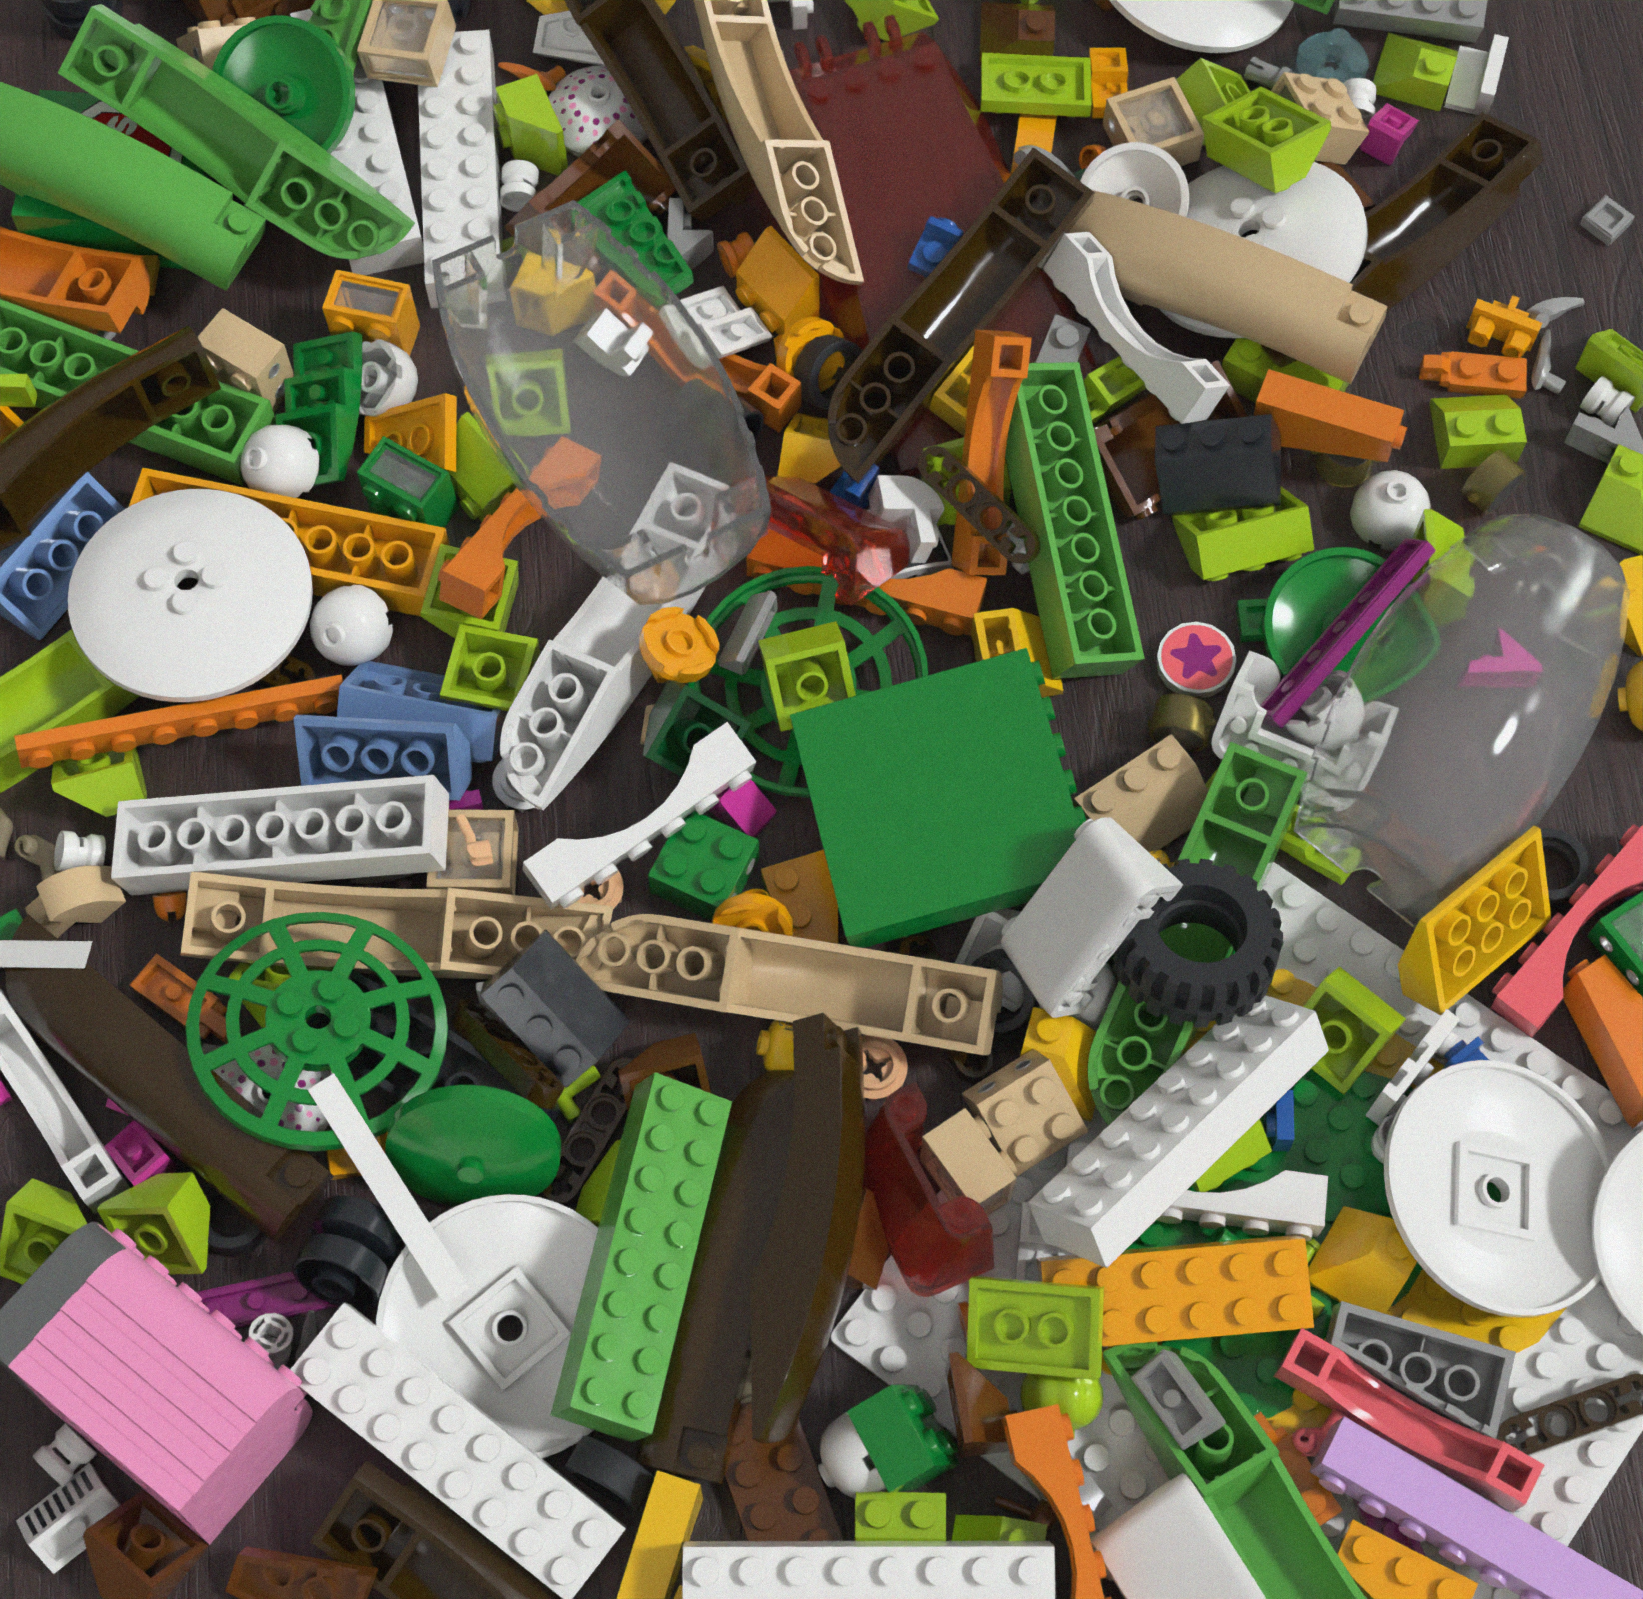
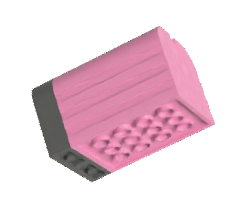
(152, 1377)

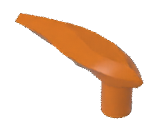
(547, 79)

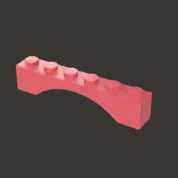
(1538, 985)
(1457, 1451)

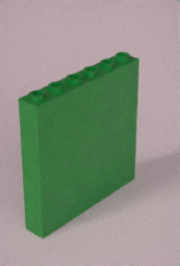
(938, 796)

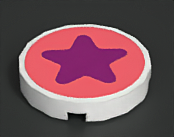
(1196, 659)

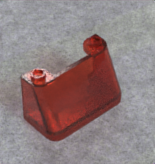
(854, 543)
(929, 1241)

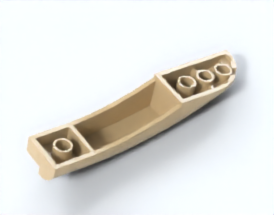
(777, 135)
(1234, 284)
(450, 929)
(797, 978)

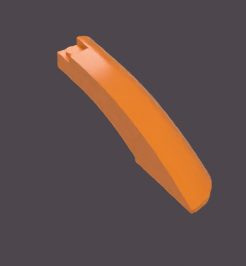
(72, 282)

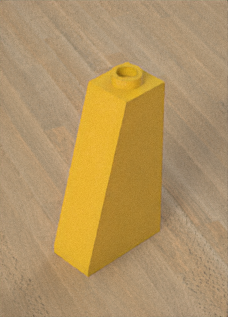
(661, 1537)

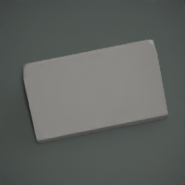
(748, 630)
(1177, 1399)

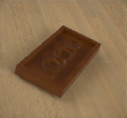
(778, 1487)

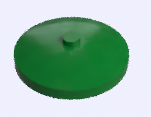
(294, 74)
(1311, 598)
(472, 1144)

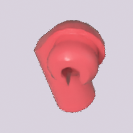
(1310, 1439)

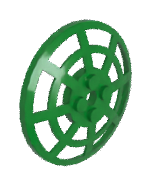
(823, 614)
(310, 1047)

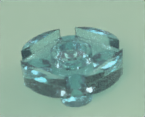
(1334, 47)

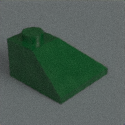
(682, 720)

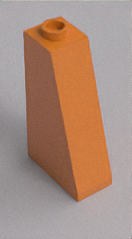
(1329, 419)
(1612, 1026)

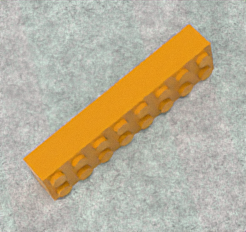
(339, 542)

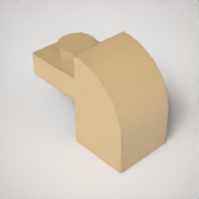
(75, 896)

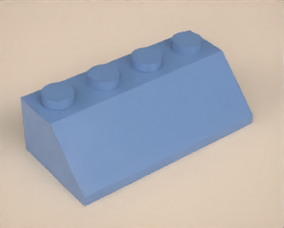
(40, 567)
(408, 694)
(381, 749)

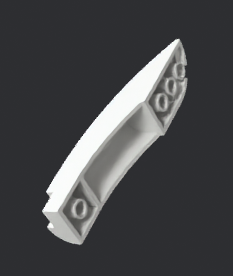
(577, 692)

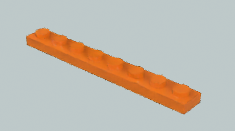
(173, 722)

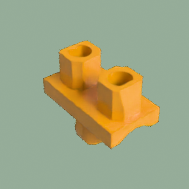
(1505, 324)

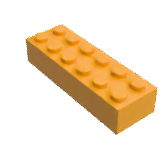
(1196, 1289)

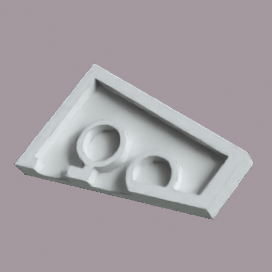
(563, 39)
(1415, 1068)

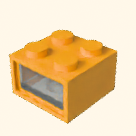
(372, 308)

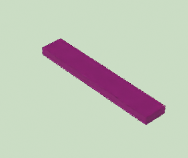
(1345, 631)
(256, 1297)

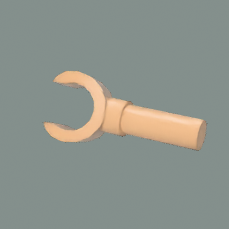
(479, 851)

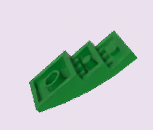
(326, 399)

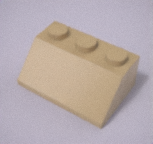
(1150, 796)

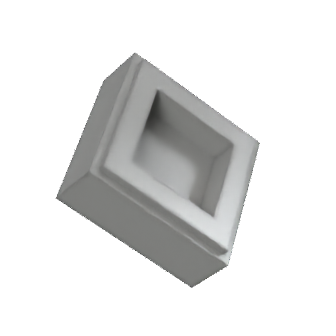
(1607, 220)

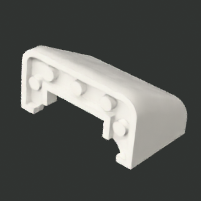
(1243, 717)
(1084, 915)
(1173, 1549)

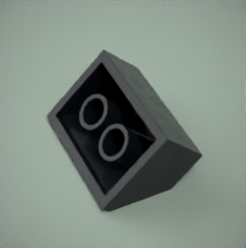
(1219, 465)
(554, 1008)

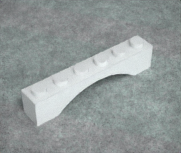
(1088, 279)
(571, 864)
(56, 1113)
(1284, 1204)

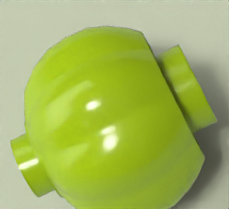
(1075, 1396)

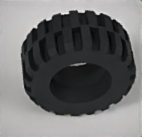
(1196, 989)

